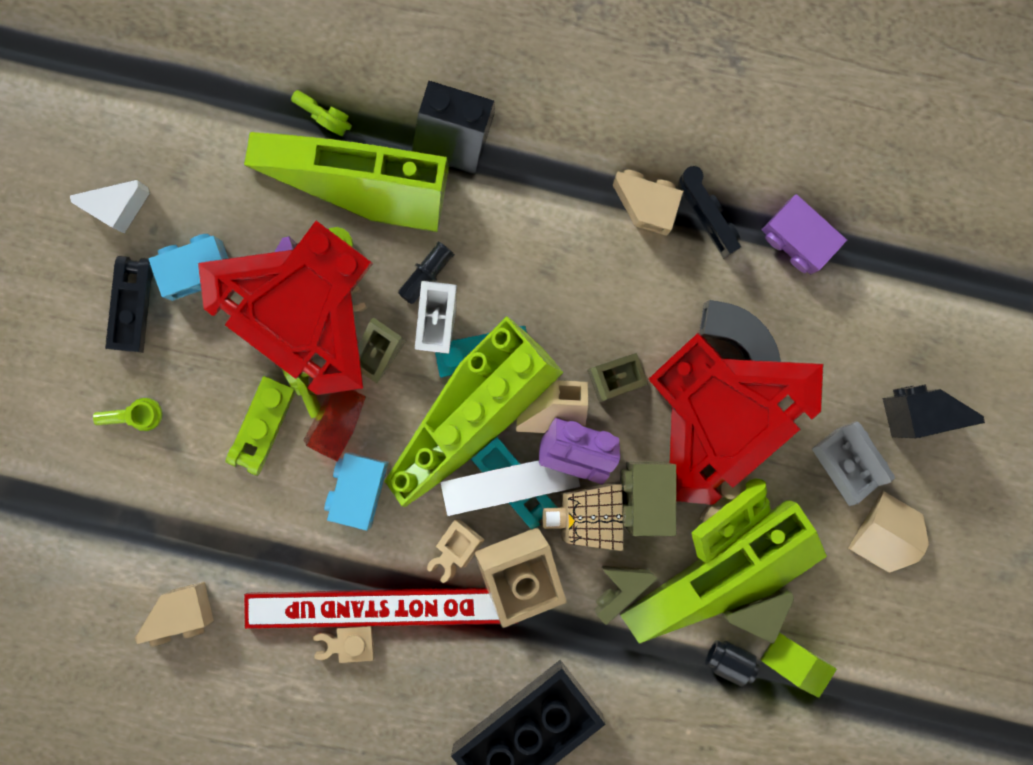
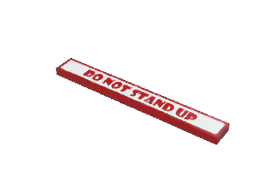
(369, 608)

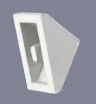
(114, 204)
(436, 317)

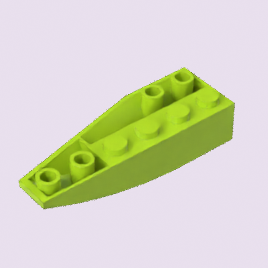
(358, 177)
(473, 408)
(744, 572)

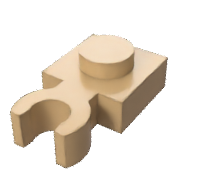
(457, 548)
(351, 644)

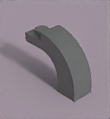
(740, 329)

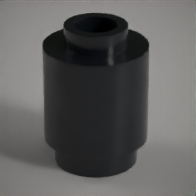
(732, 663)

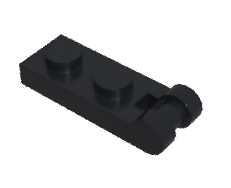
(709, 212)
(129, 305)

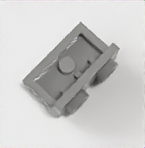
(853, 462)

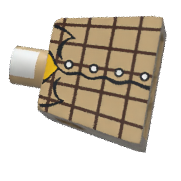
(589, 517)

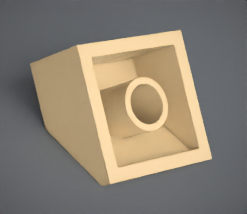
(520, 577)

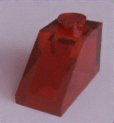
(335, 423)

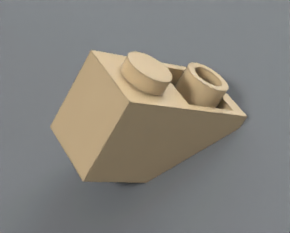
(648, 203)
(561, 400)
(177, 612)

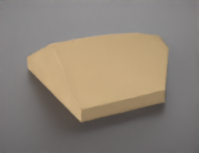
(891, 535)

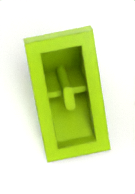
(798, 665)

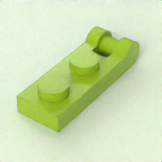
(261, 425)
(732, 521)

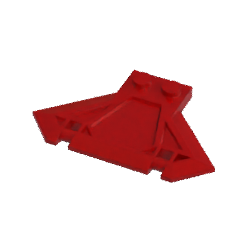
(295, 306)
(730, 414)

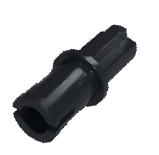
(426, 271)

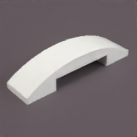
(503, 487)

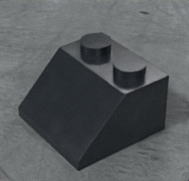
(453, 125)
(924, 412)

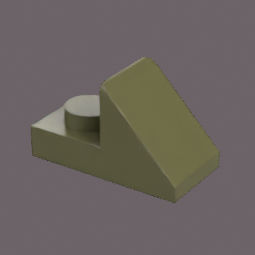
(630, 584)

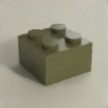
(649, 498)

